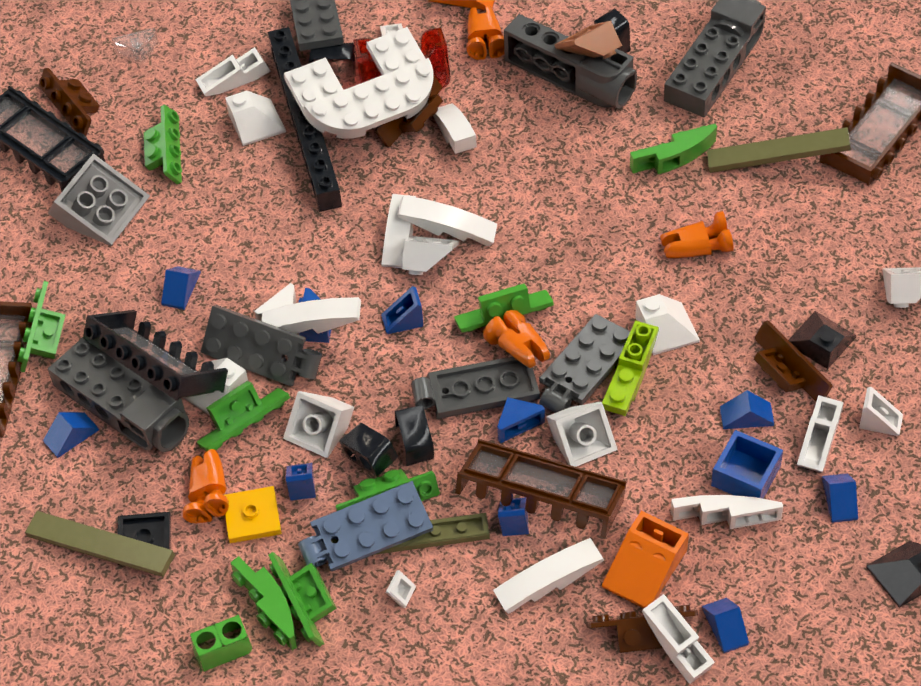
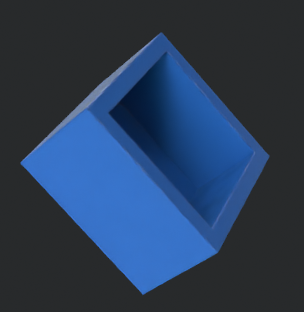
(746, 466)

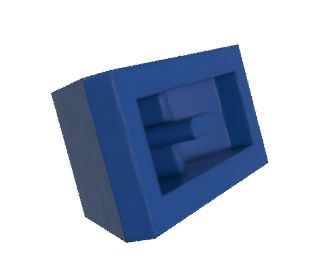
(179, 286)
(404, 313)
(746, 412)
(518, 418)
(68, 431)
(300, 481)
(841, 497)
(514, 518)
(726, 624)

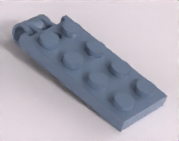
(366, 528)

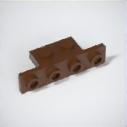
(70, 99)
(392, 130)
(787, 364)
(634, 630)

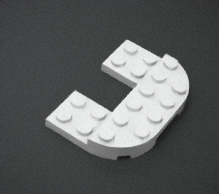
(353, 111)

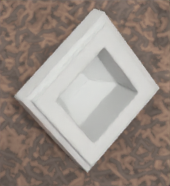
(401, 589)

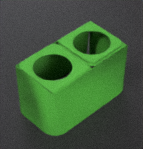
(217, 654)

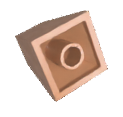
(592, 41)

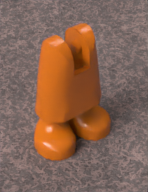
(480, 27)
(694, 239)
(516, 338)
(206, 489)

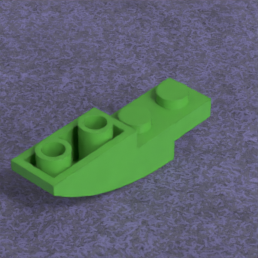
(682, 149)
(269, 600)

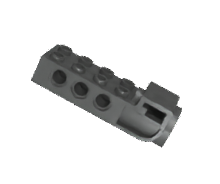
(715, 55)
(593, 79)
(120, 397)

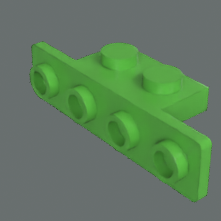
(163, 145)
(501, 301)
(45, 331)
(238, 411)
(425, 485)
(308, 595)

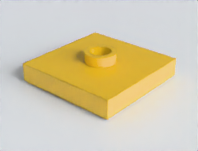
(252, 515)

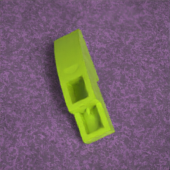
(631, 368)

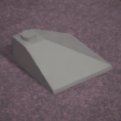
(98, 202)

